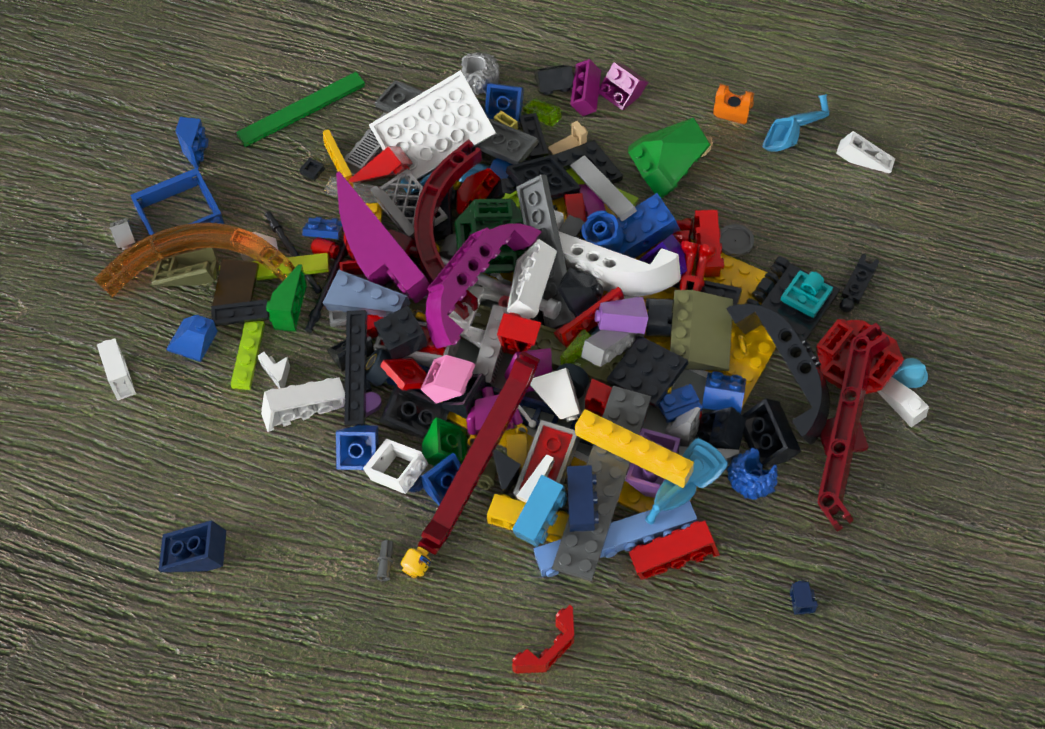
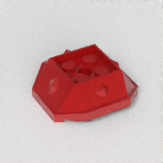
(835, 349)

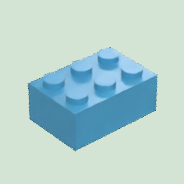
(540, 511)

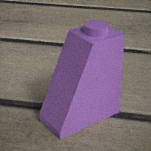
(623, 315)

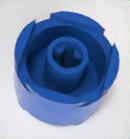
(603, 230)

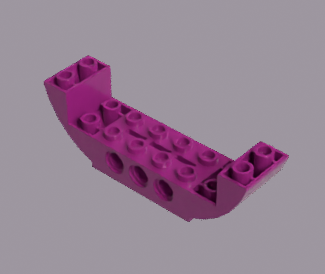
(463, 272)

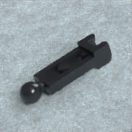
(857, 283)

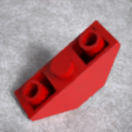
(475, 187)

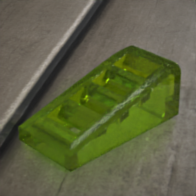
(549, 118)
(575, 349)

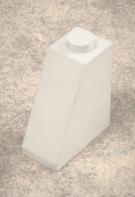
(558, 393)

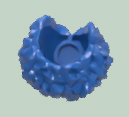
(749, 478)

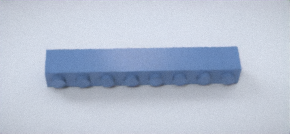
(625, 535)

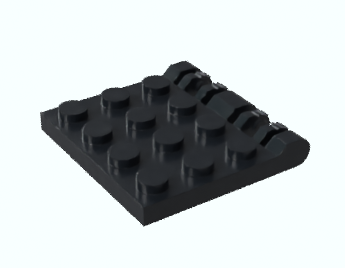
(770, 292)

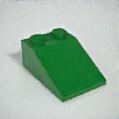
(288, 301)

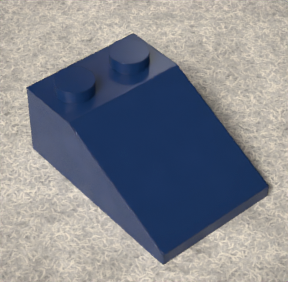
(193, 548)

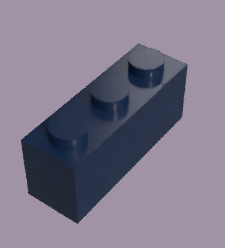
(582, 498)

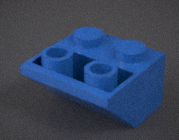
(192, 139)
(724, 391)

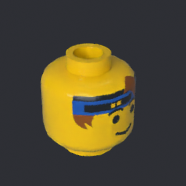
(415, 562)

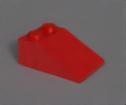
(386, 164)

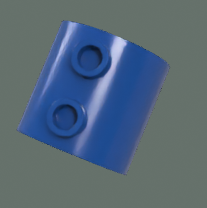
(505, 99)

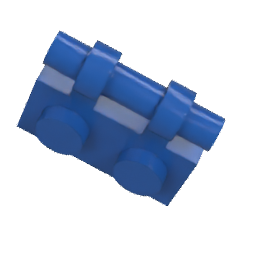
(323, 228)

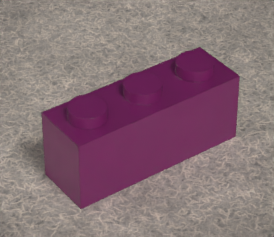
(586, 87)

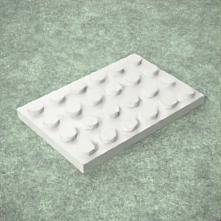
(434, 124)

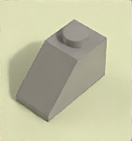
(122, 233)

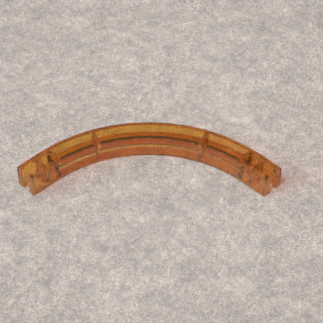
(185, 238)

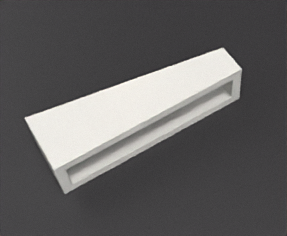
(544, 469)

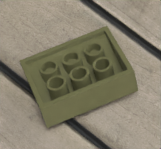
(701, 330)

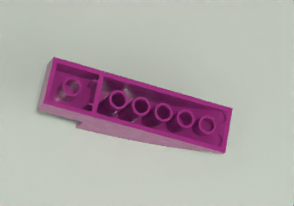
(375, 247)

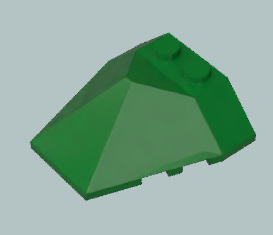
(668, 154)

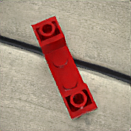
(529, 663)

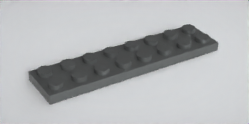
(539, 213)

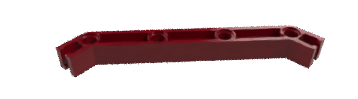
(847, 422)
(480, 453)

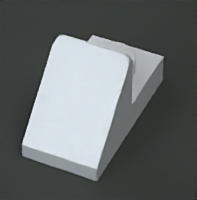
(277, 371)

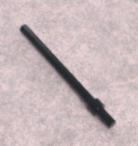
(276, 227)
(315, 313)

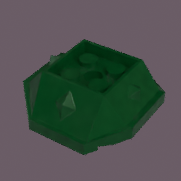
(490, 214)

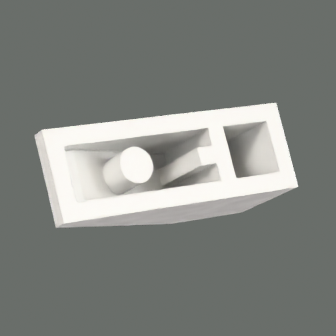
(864, 153)
(904, 402)

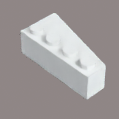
(301, 401)

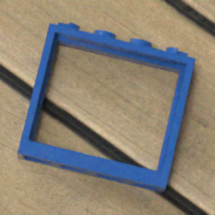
(170, 188)

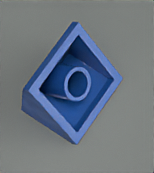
(440, 477)

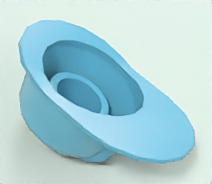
(911, 373)

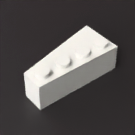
(531, 279)

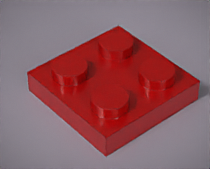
(404, 373)

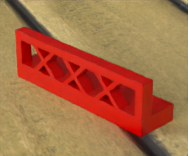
(586, 320)

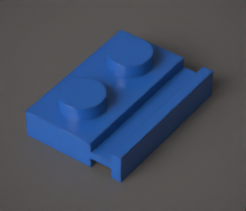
(679, 402)

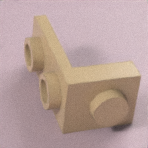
(577, 137)

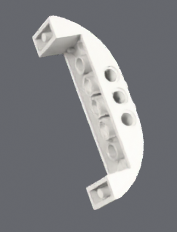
(619, 270)

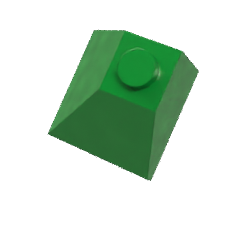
(442, 440)

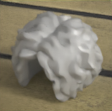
(480, 70)

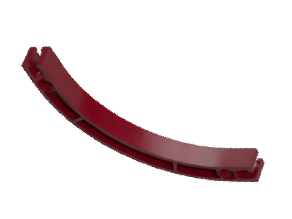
(429, 201)

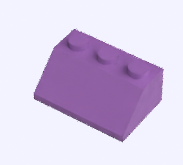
(644, 480)

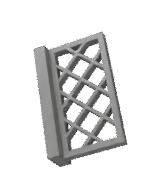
(393, 210)

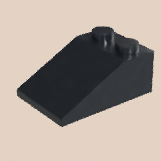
(411, 412)

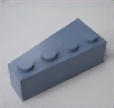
(355, 293)

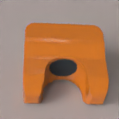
(733, 106)

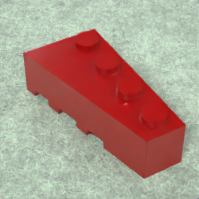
(674, 550)

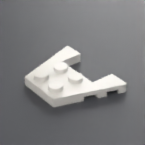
(471, 333)

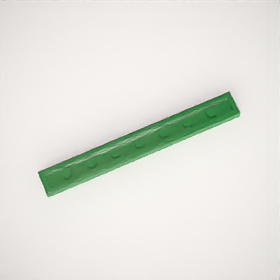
(300, 109)

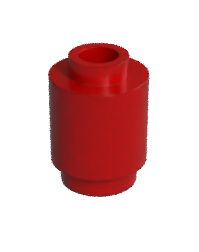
(323, 245)

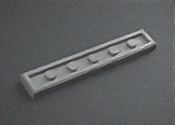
(603, 188)

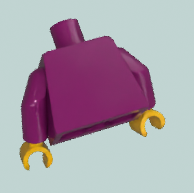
(481, 410)

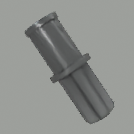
(385, 560)

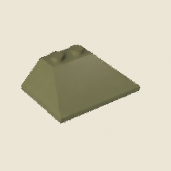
(187, 268)

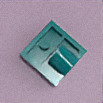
(807, 293)

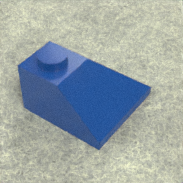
(193, 337)
(356, 446)

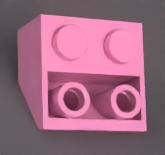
(447, 378)

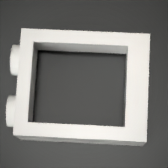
(116, 369)
(388, 451)

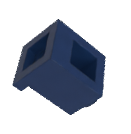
(803, 598)

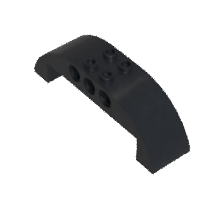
(799, 359)

